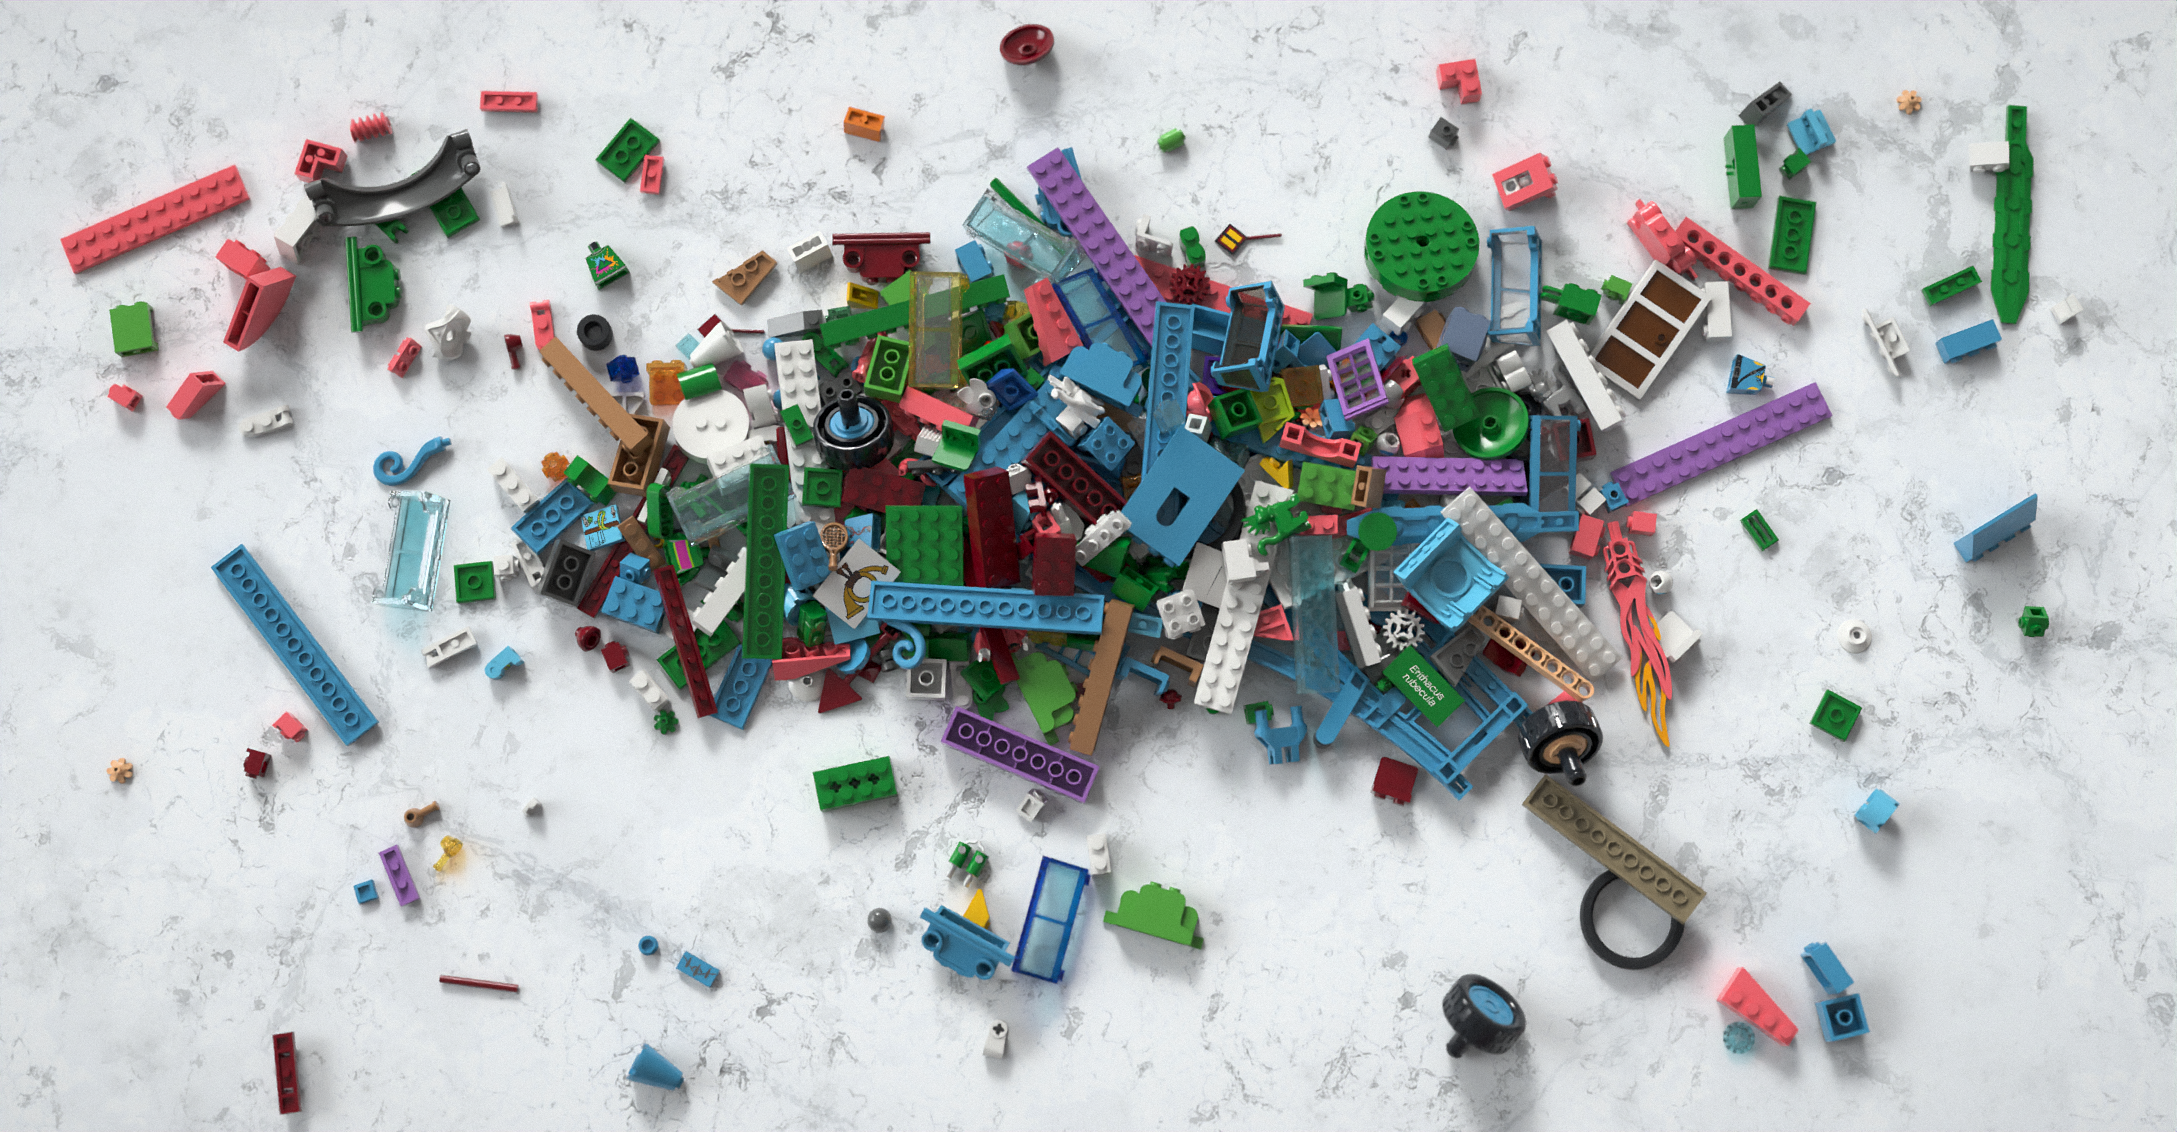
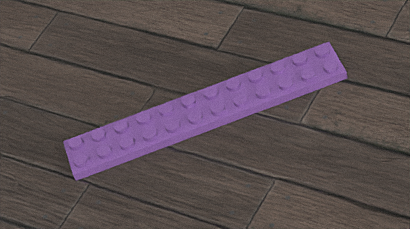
(1098, 239)
(1721, 444)

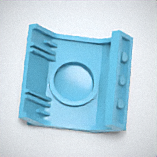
(1449, 576)

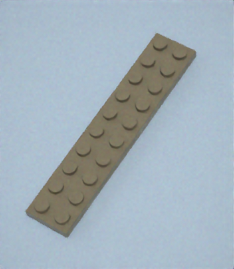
(1614, 849)

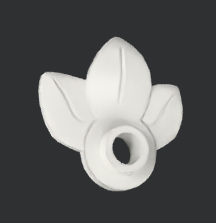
(974, 396)

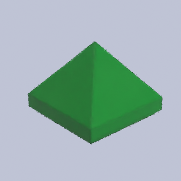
(855, 512)

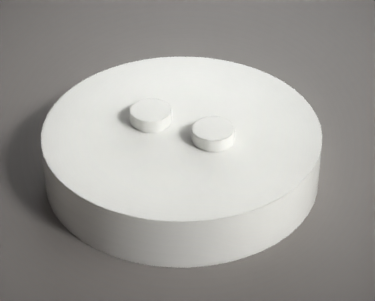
(710, 424)

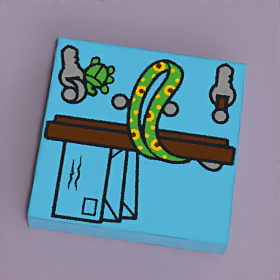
(601, 528)

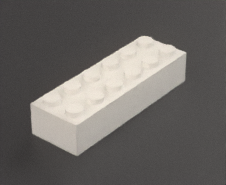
(1586, 377)

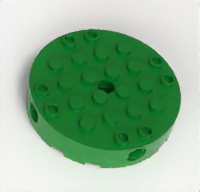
(1421, 246)

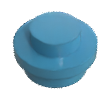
(648, 945)

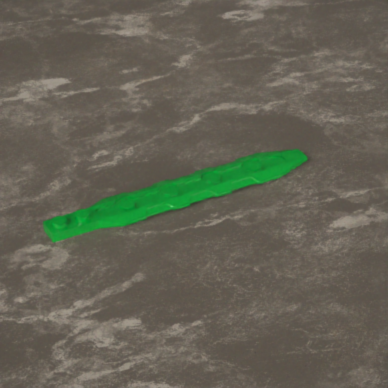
(2012, 221)

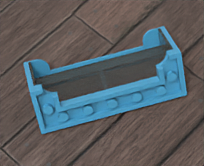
(1250, 337)

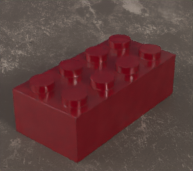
(878, 489)

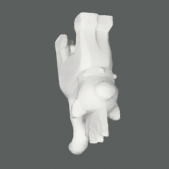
(1080, 401)

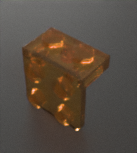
(663, 382)

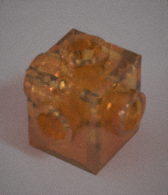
(556, 472)

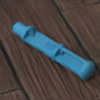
(1051, 424)

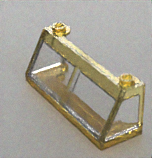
(936, 329)

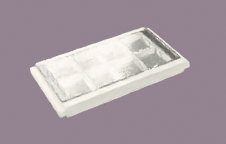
(1384, 587)

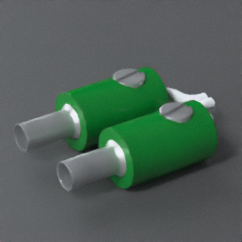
(975, 866)

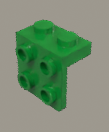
(1329, 295)
(957, 446)

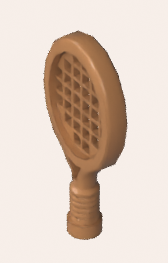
(833, 551)

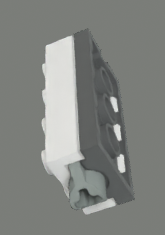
(1356, 625)

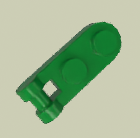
(826, 356)

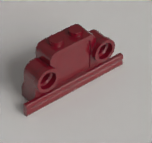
(881, 255)

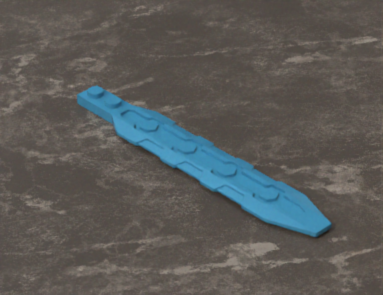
(1521, 520)

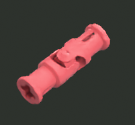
(865, 359)

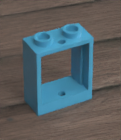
(1826, 967)

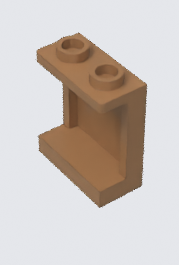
(1179, 661)

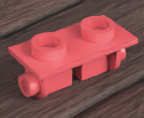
(408, 352)

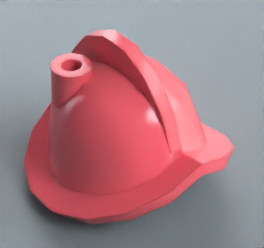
(1198, 400)

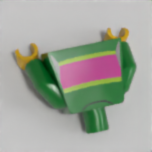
(686, 559)

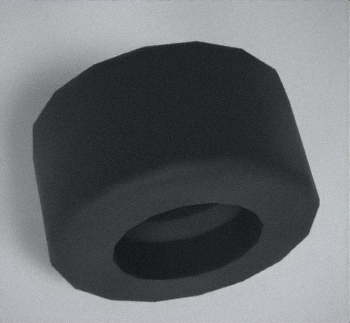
(588, 322)

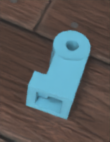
(502, 662)

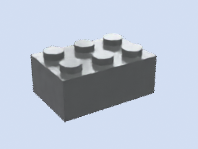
(565, 573)

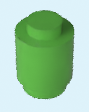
(1171, 140)

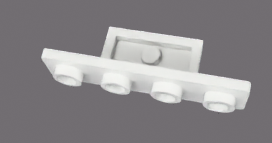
(1890, 340)
(1101, 535)

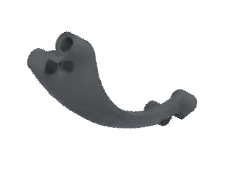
(372, 205)

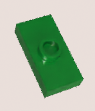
(796, 425)

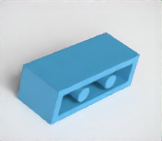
(1968, 342)

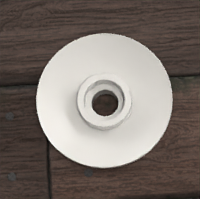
(811, 691)

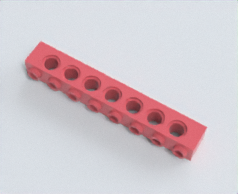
(1749, 271)

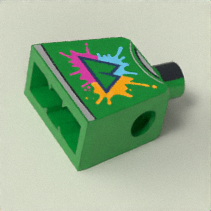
(605, 265)

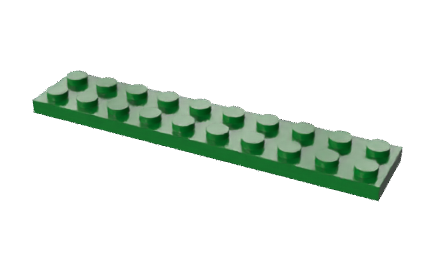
(764, 563)

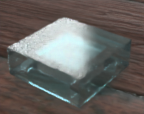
(687, 345)

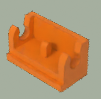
(863, 124)

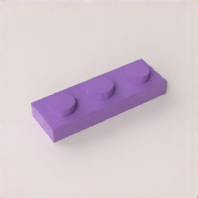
(399, 875)

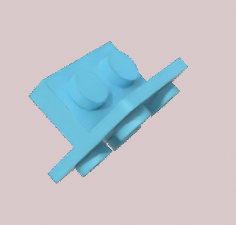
(1811, 131)

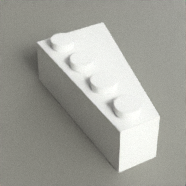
(297, 231)

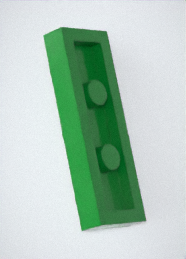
(1951, 285)

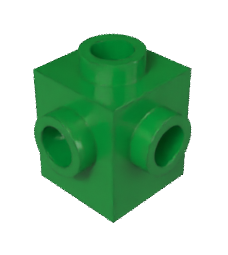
(1359, 298)
(2034, 621)

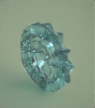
(1746, 1033)

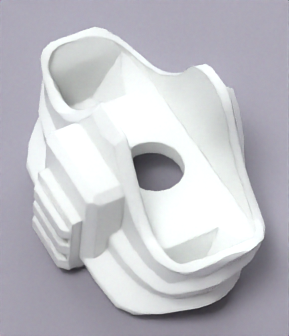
(449, 333)

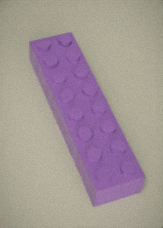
(1020, 755)

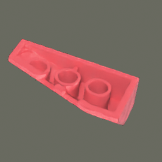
(802, 660)

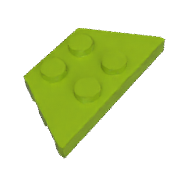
(1273, 407)

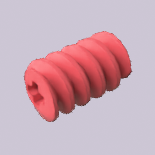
(370, 127)

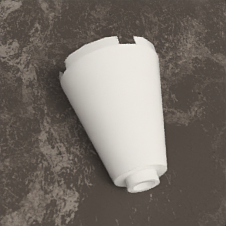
(716, 347)

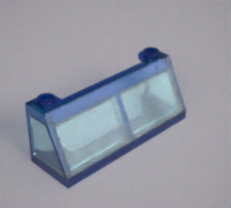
(1097, 316)
(1050, 920)

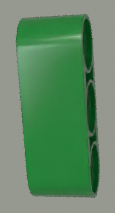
(659, 512)

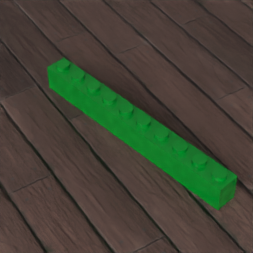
(895, 316)

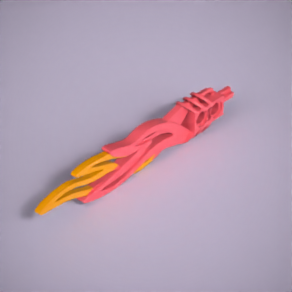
(1649, 644)

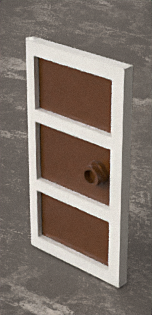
(1648, 329)

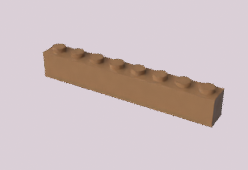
(596, 396)
(1101, 677)

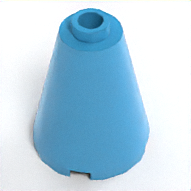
(654, 1070)

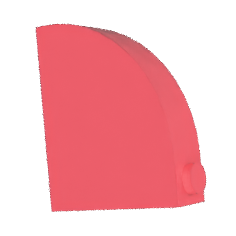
(258, 307)

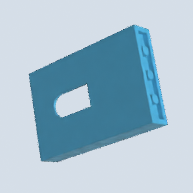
(1196, 472)

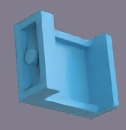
(1144, 671)

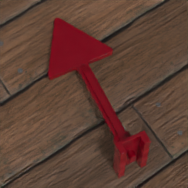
(837, 691)

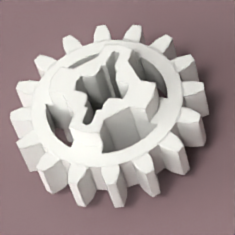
(1398, 624)

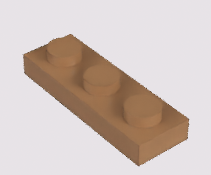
(640, 542)

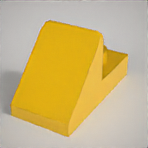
(1282, 475)

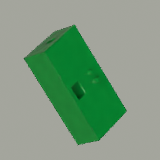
(1742, 166)

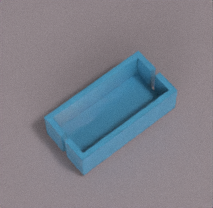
(1209, 329)

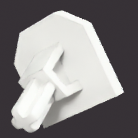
(1067, 520)

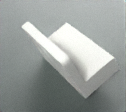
(504, 206)

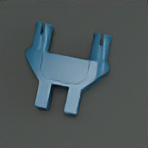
(1285, 737)

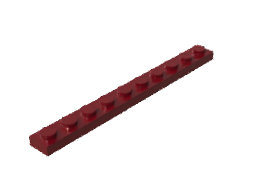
(600, 587)

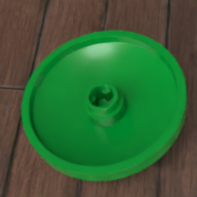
(1499, 428)

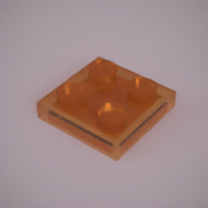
(1303, 385)

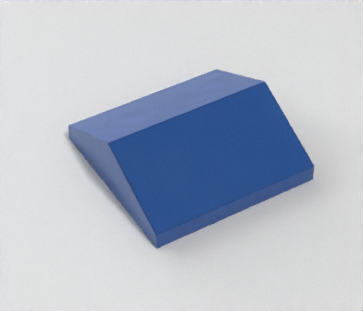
(1011, 388)

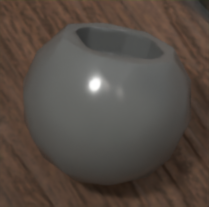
(879, 920)

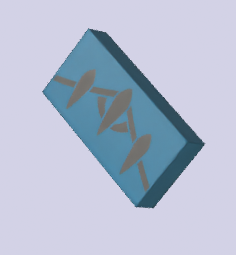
(697, 969)

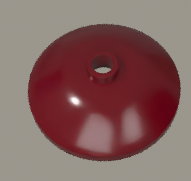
(1027, 44)

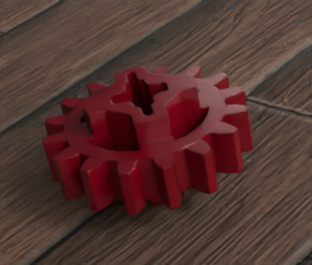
(1195, 279)

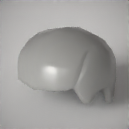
(1394, 394)

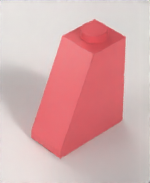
(194, 394)

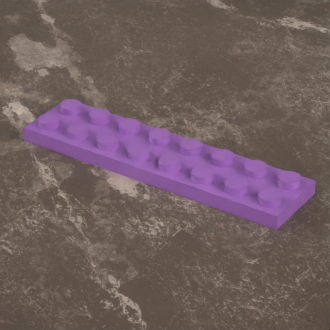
(1452, 476)

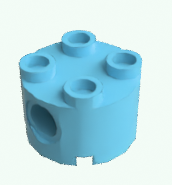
(793, 600)
(1877, 811)

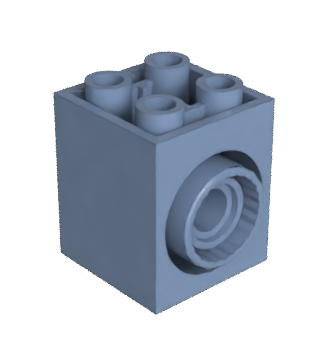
(1465, 336)

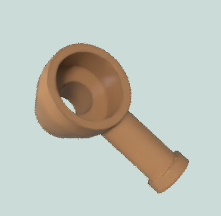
(419, 814)

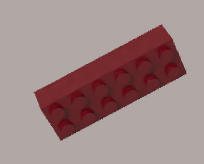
(1073, 479)
(992, 528)

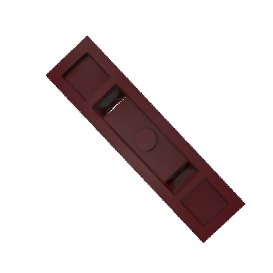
(287, 1073)

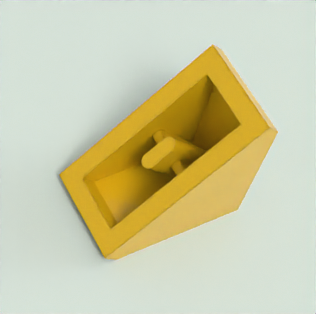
(861, 297)

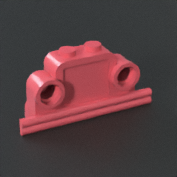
(1661, 239)

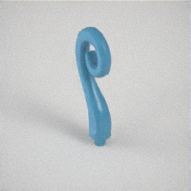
(428, 449)
(919, 642)

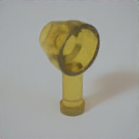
(451, 847)

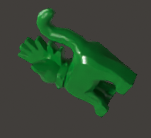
(1283, 520)
(1161, 574)

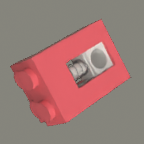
(1543, 181)

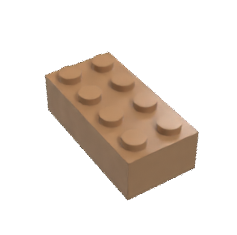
(633, 473)

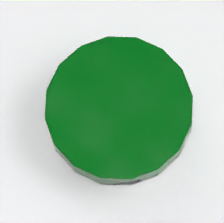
(1377, 531)

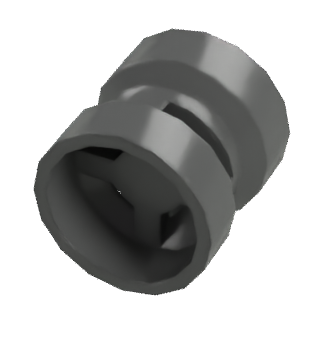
(887, 660)

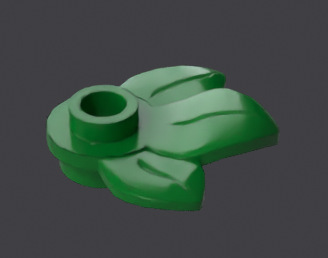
(994, 705)

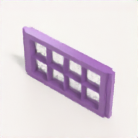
(1357, 379)

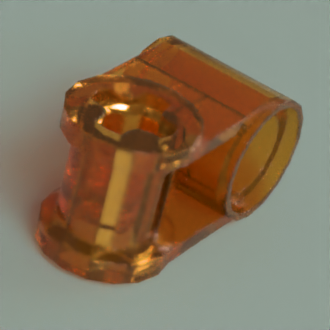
(1130, 484)

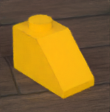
(978, 911)

